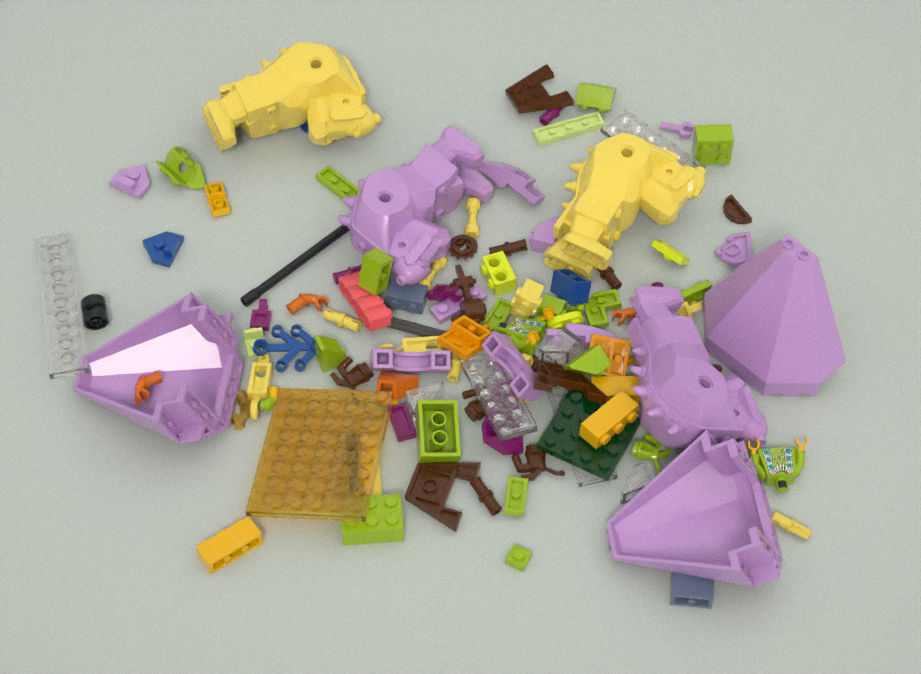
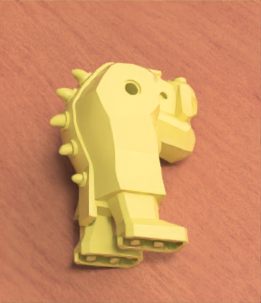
(295, 88)
(610, 191)

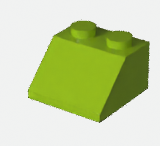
(595, 96)

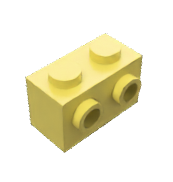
(526, 299)

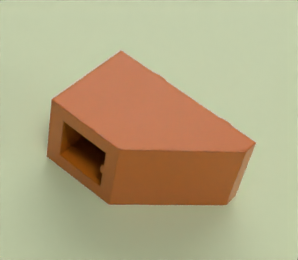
(397, 383)

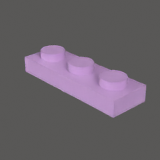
(446, 309)

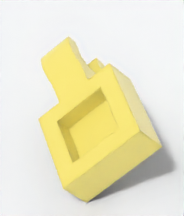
(688, 308)

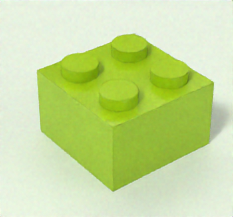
(713, 144)

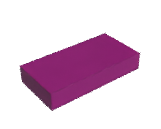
(402, 422)

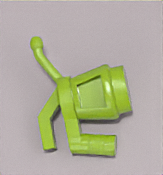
(646, 451)

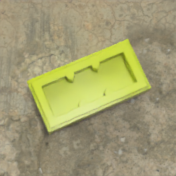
(670, 253)

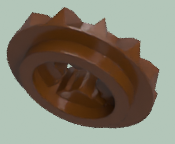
(458, 242)

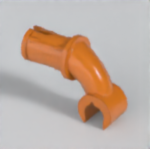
(304, 300)
(623, 314)
(143, 384)

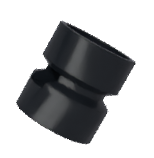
(94, 312)

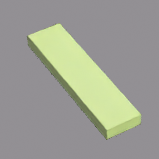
(568, 128)

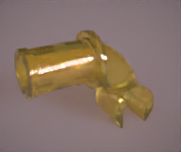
(239, 420)

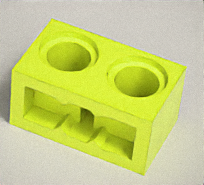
(498, 273)

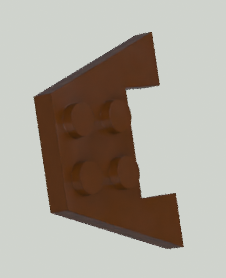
(531, 96)
(552, 375)
(432, 486)

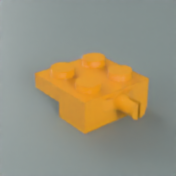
(465, 337)
(617, 352)

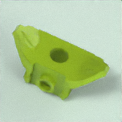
(191, 178)

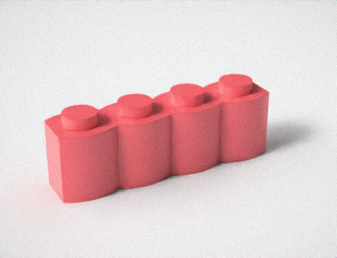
(366, 305)

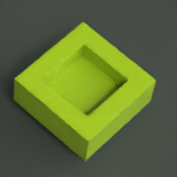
(518, 557)

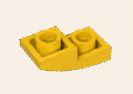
(217, 199)

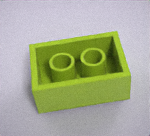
(437, 431)
(382, 523)

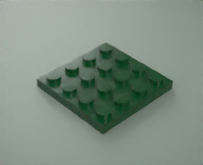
(564, 442)

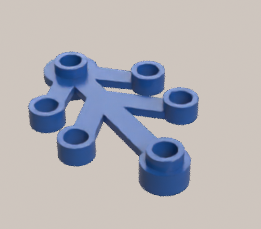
(292, 346)

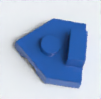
(163, 247)

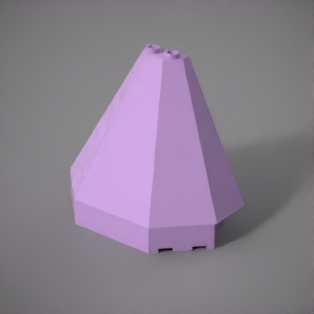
(774, 322)
(197, 367)
(702, 518)

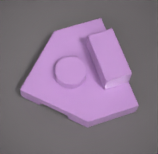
(132, 181)
(736, 249)

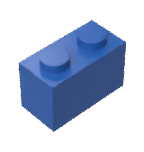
(570, 287)

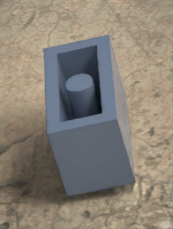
(407, 298)
(691, 591)

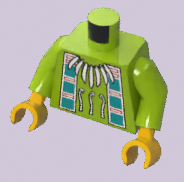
(527, 332)
(778, 465)

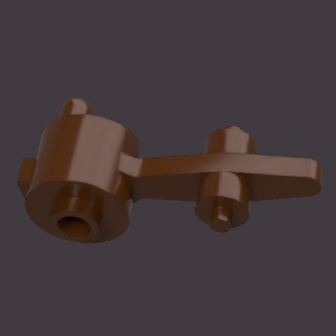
(472, 308)

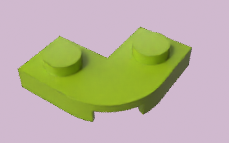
(598, 304)

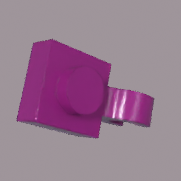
(441, 292)
(261, 317)

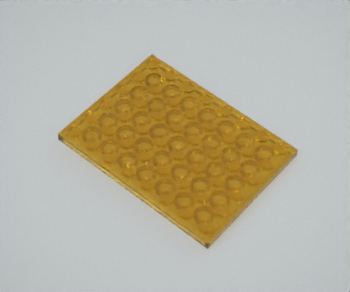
(320, 455)

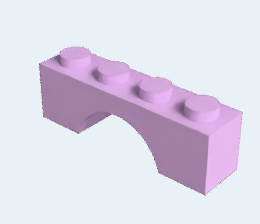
(504, 352)
(410, 362)

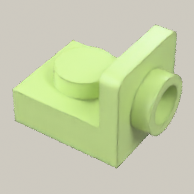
(250, 337)

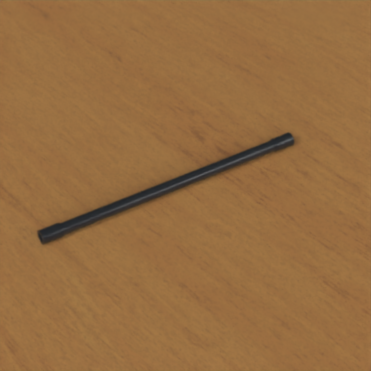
(255, 293)

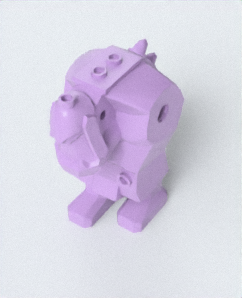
(401, 204)
(677, 380)

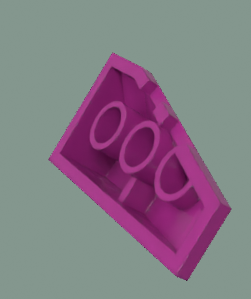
(505, 447)

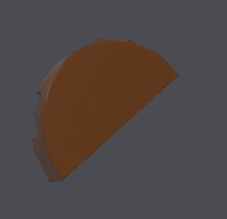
(735, 212)

